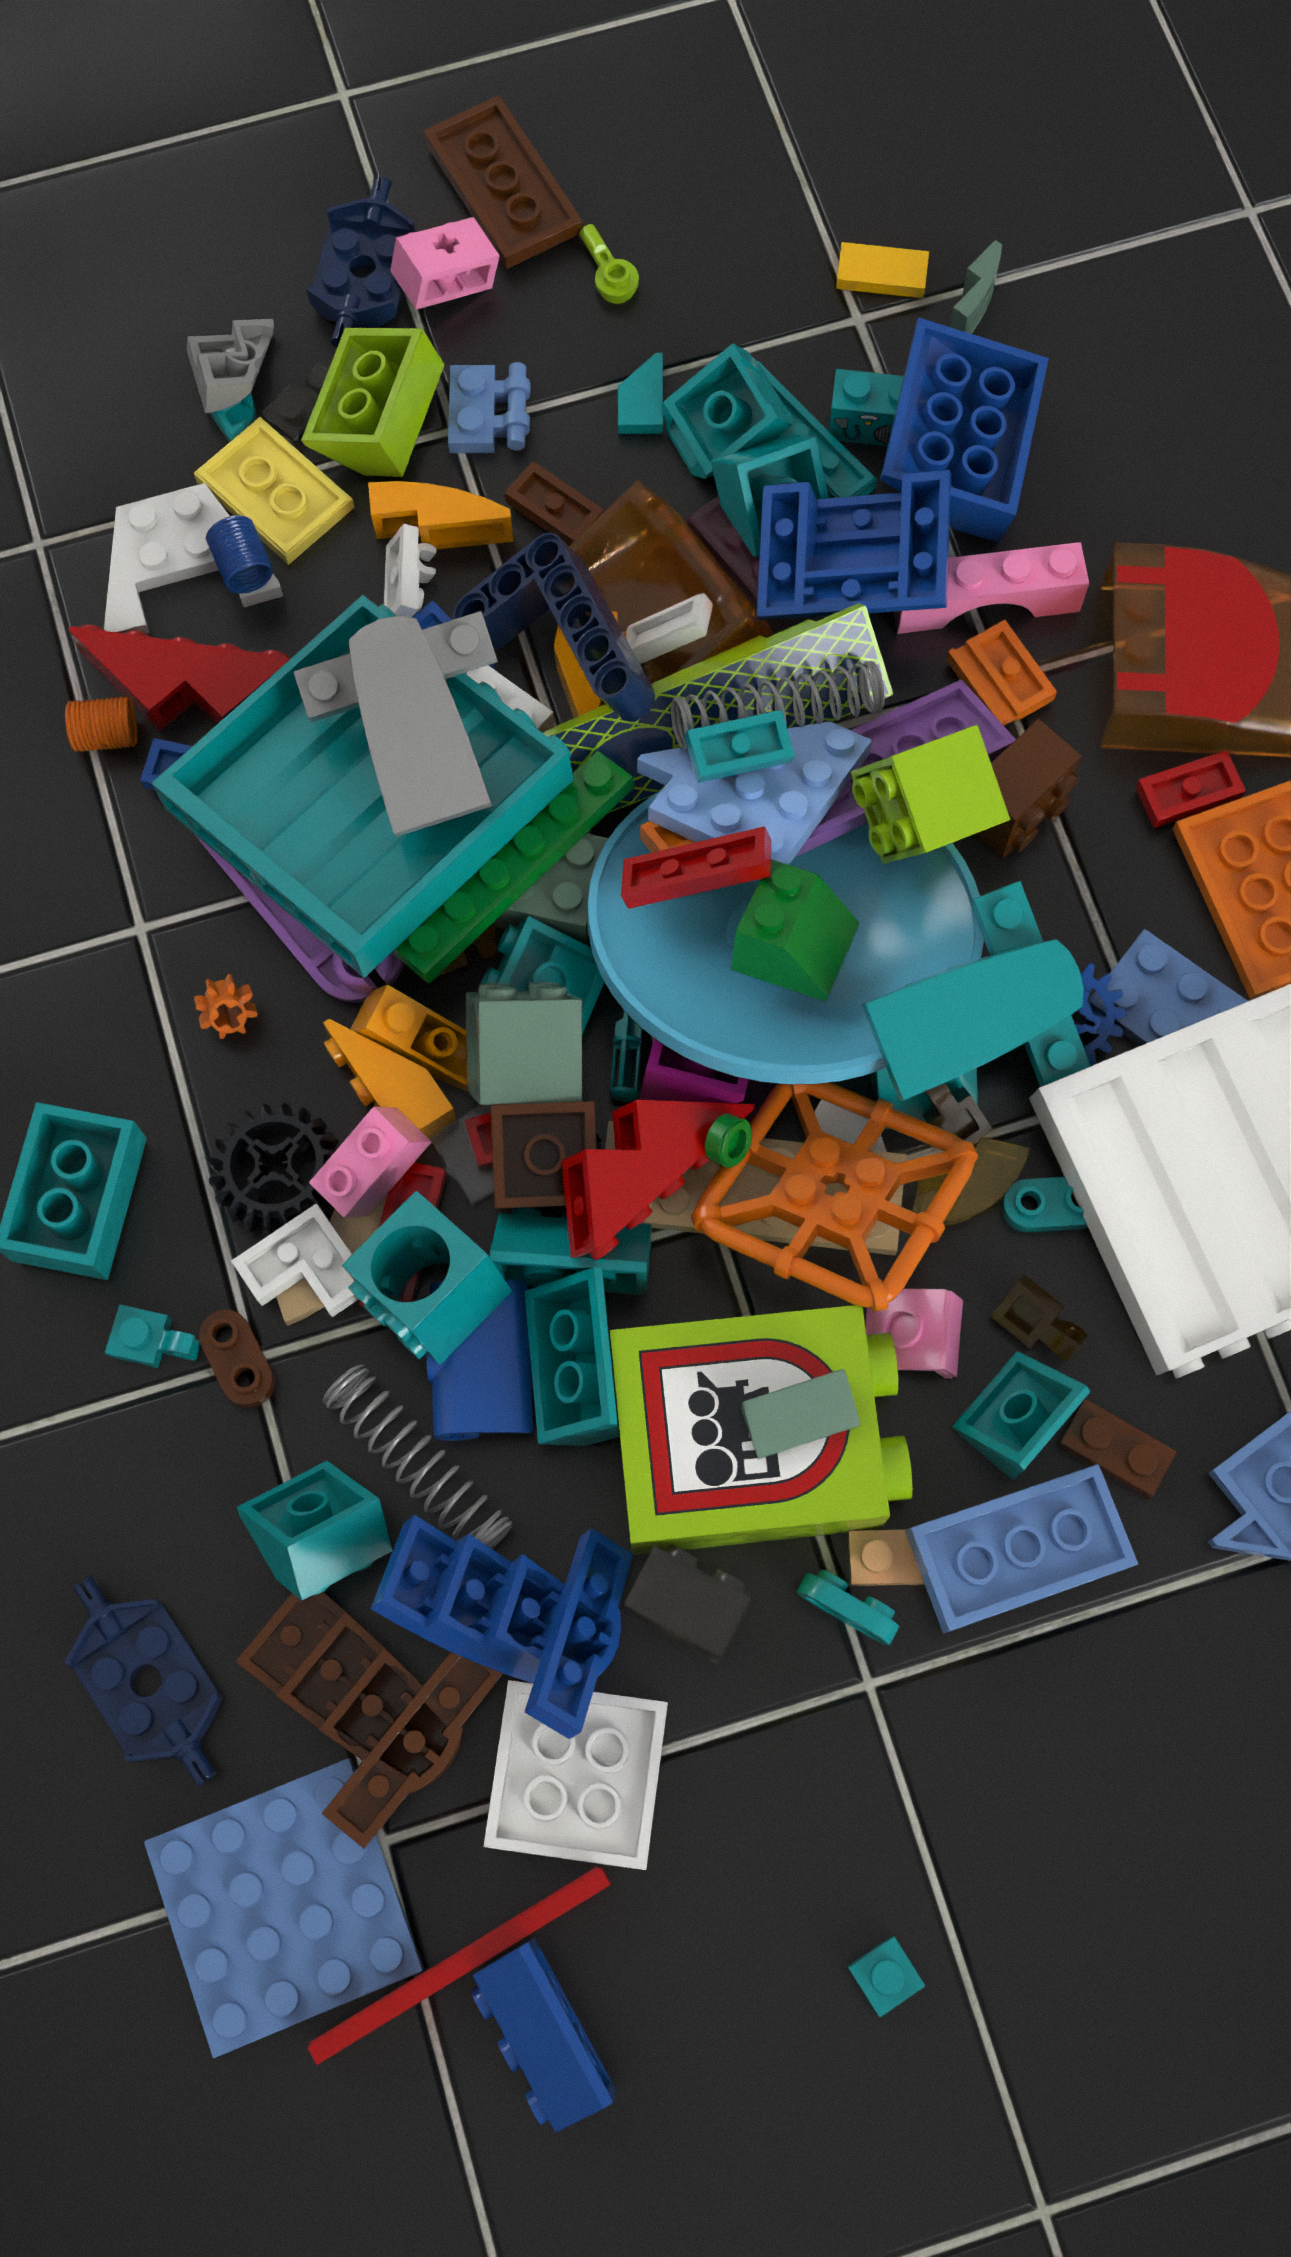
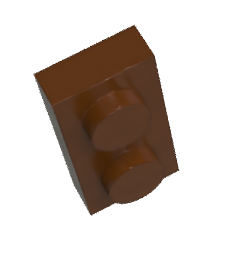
(552, 503)
(1117, 1448)

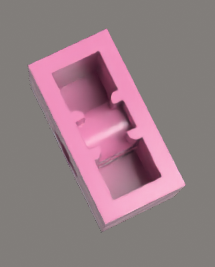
(444, 263)
(370, 1162)

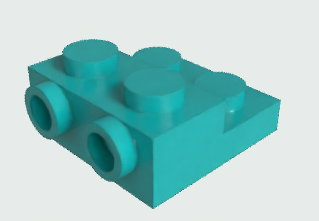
(545, 955)

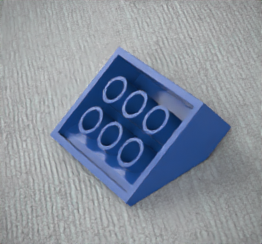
(970, 412)

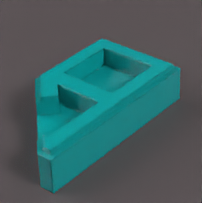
(642, 399)

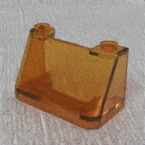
(652, 560)

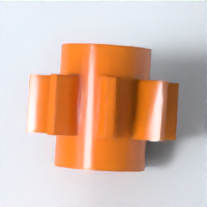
(234, 998)

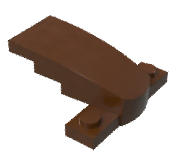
(367, 1703)

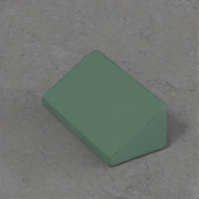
(800, 1414)

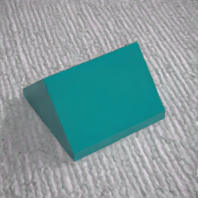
(1019, 1413)

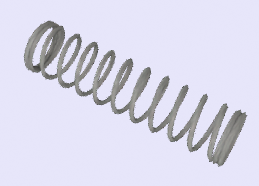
(864, 675)
(359, 1384)

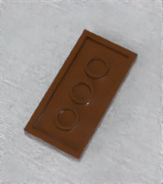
(503, 181)

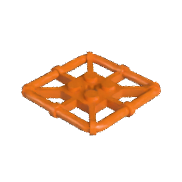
(845, 1217)

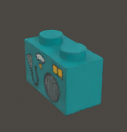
(864, 406)

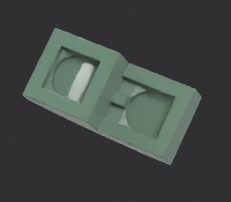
(977, 289)

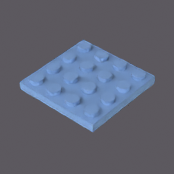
(280, 1911)

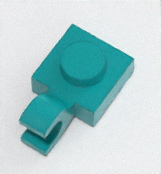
(146, 1335)

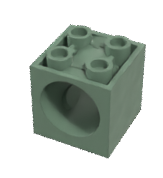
(524, 1044)

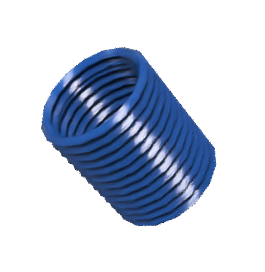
(239, 554)

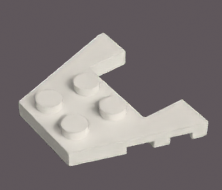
(163, 544)

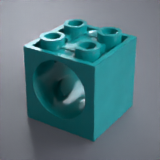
(402, 1246)

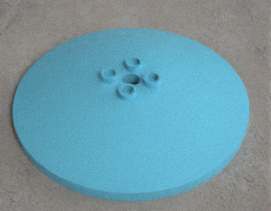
(675, 958)

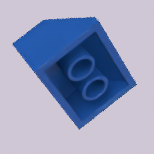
(543, 2037)

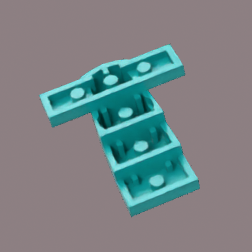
(985, 1005)

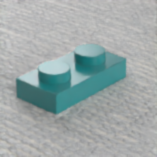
(739, 746)

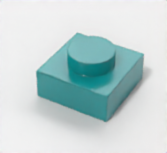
(886, 1976)

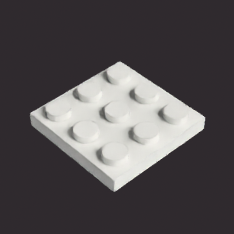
(580, 1794)

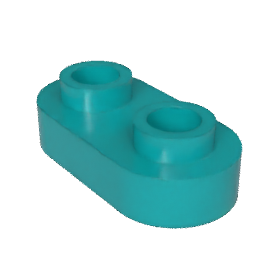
(1054, 1206)
(867, 1617)

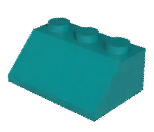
(539, 1252)
(571, 1360)

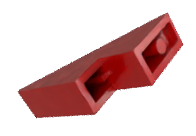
(173, 674)
(651, 1152)

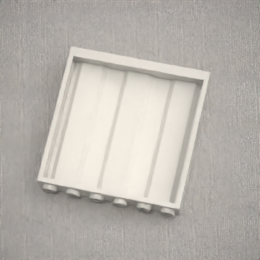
(1188, 1178)

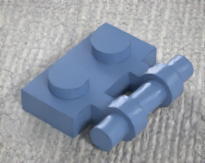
(473, 405)

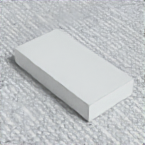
(670, 628)

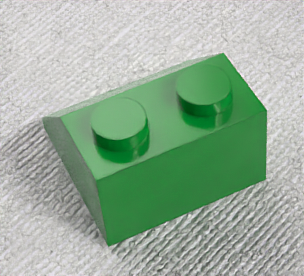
(794, 933)

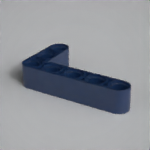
(556, 579)

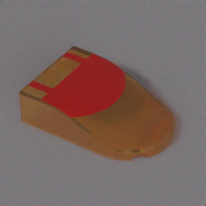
(1198, 652)

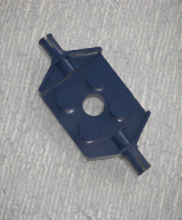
(358, 237)
(110, 1654)

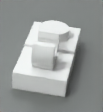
(406, 571)

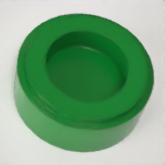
(728, 1140)

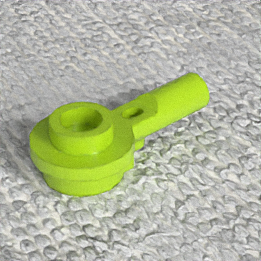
(615, 277)

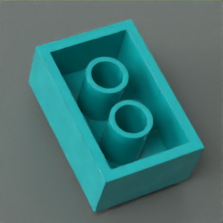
(71, 1191)

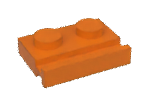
(1002, 673)

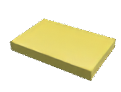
(276, 489)

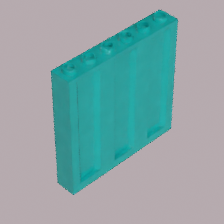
(308, 820)

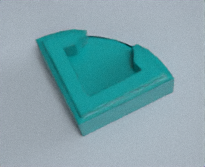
(235, 418)

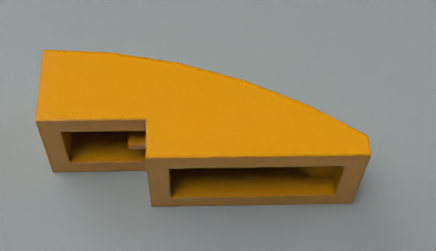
(441, 513)

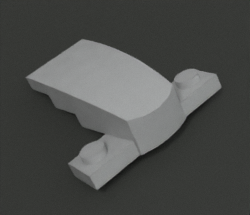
(409, 713)

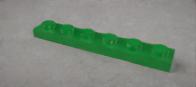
(515, 867)

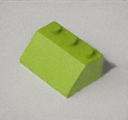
(375, 399)

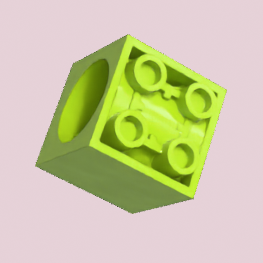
(929, 795)

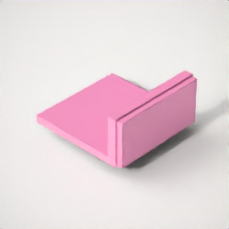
(923, 1329)

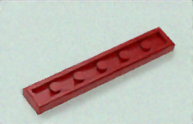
(458, 1964)

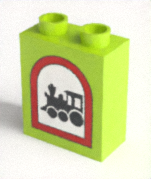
(690, 1452)

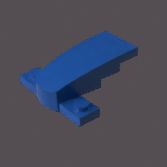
(512, 1613)

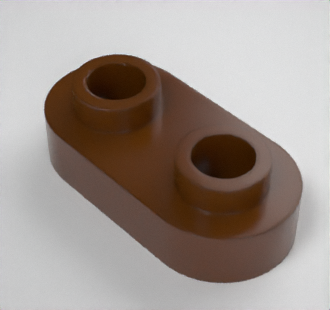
(235, 1357)

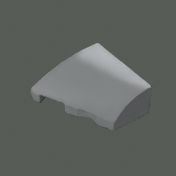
(229, 364)

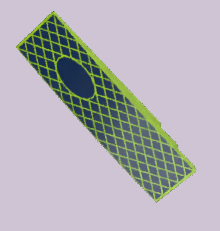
(803, 648)

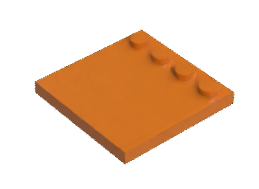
(1245, 878)

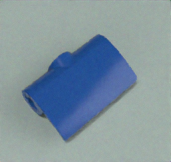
(488, 1377)

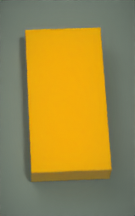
(882, 270)

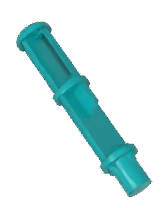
(627, 1039)

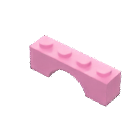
(1038, 578)

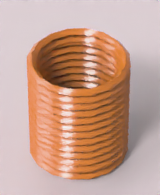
(101, 724)

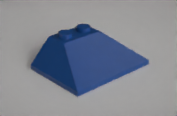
(854, 549)

